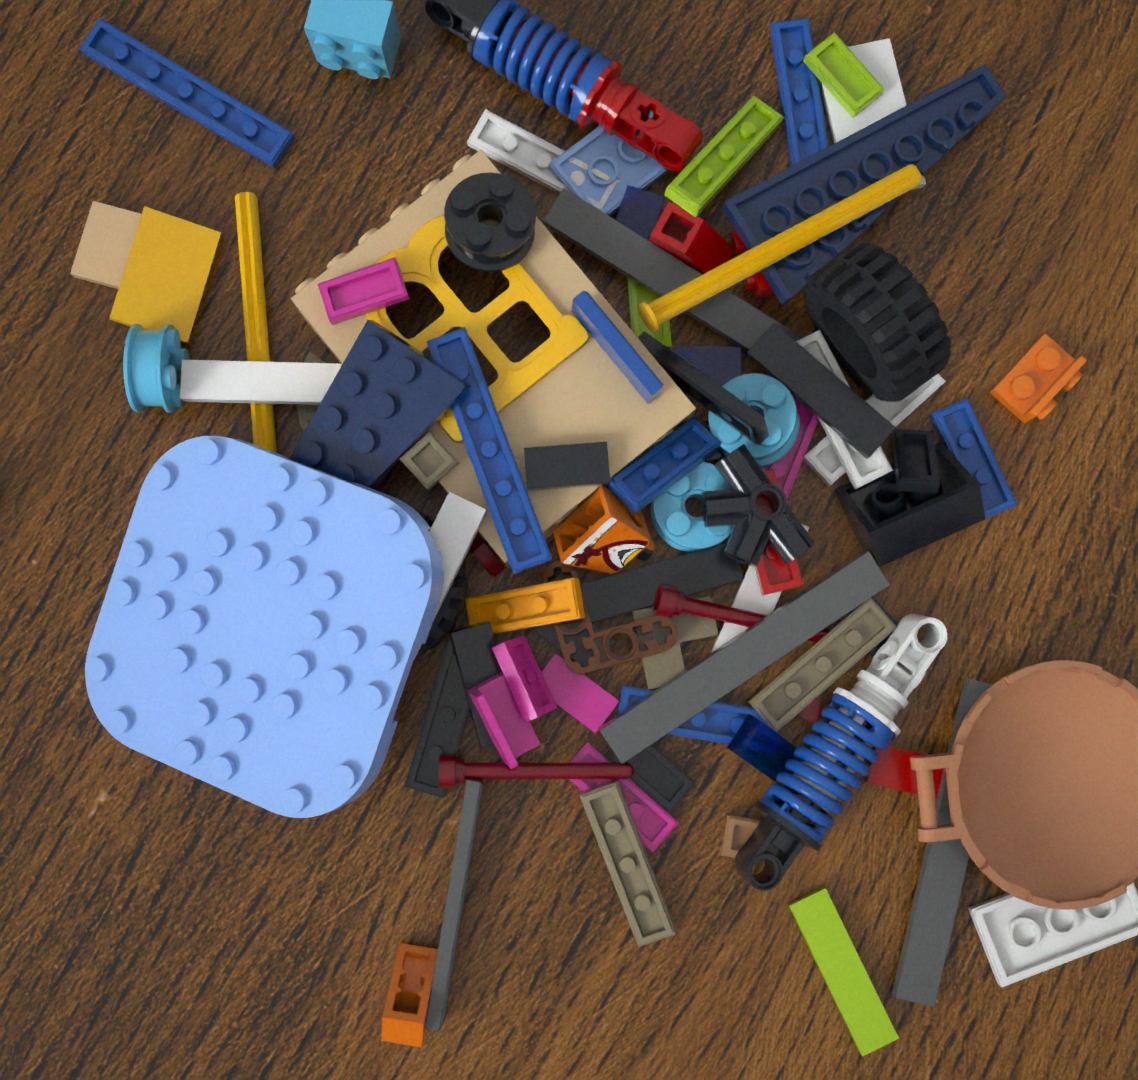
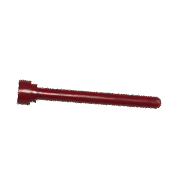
(672, 602)
(455, 771)

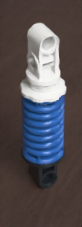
(836, 751)

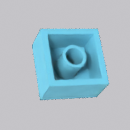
(354, 35)

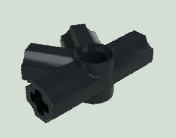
(739, 508)

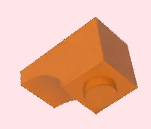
(409, 995)

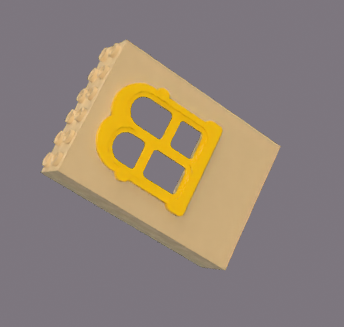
(551, 397)

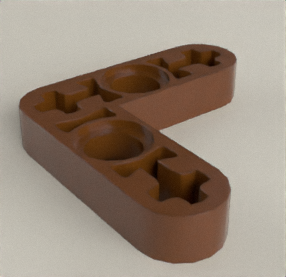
(599, 641)

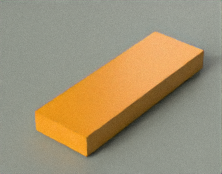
(528, 606)

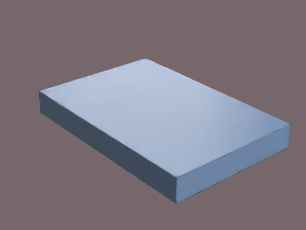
(611, 157)

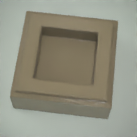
(429, 460)

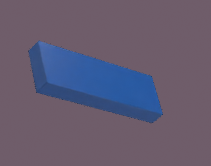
(616, 346)
(966, 440)
(663, 465)

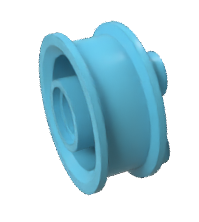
(153, 368)
(773, 402)
(673, 521)

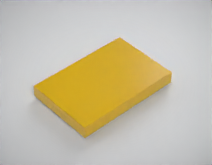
(165, 273)

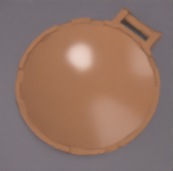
(1044, 785)

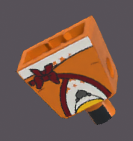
(603, 535)

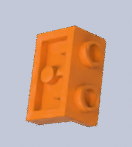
(1037, 378)

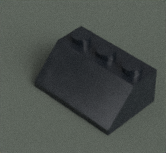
(901, 522)

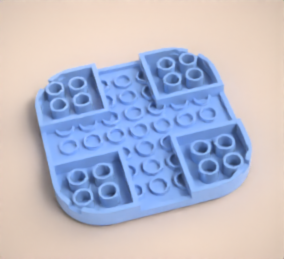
(263, 625)

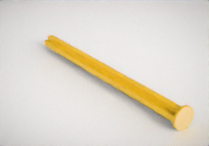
(778, 247)
(254, 308)

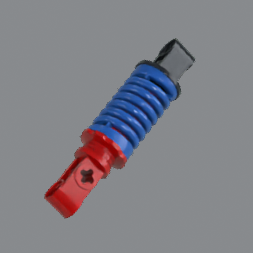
(566, 75)

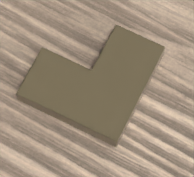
(669, 664)

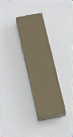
(822, 664)
(628, 863)

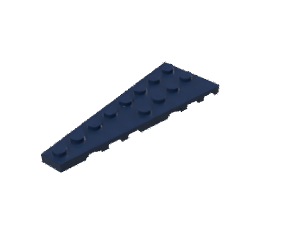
(911, 135)
(376, 408)

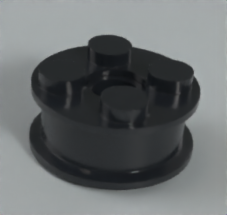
(494, 198)

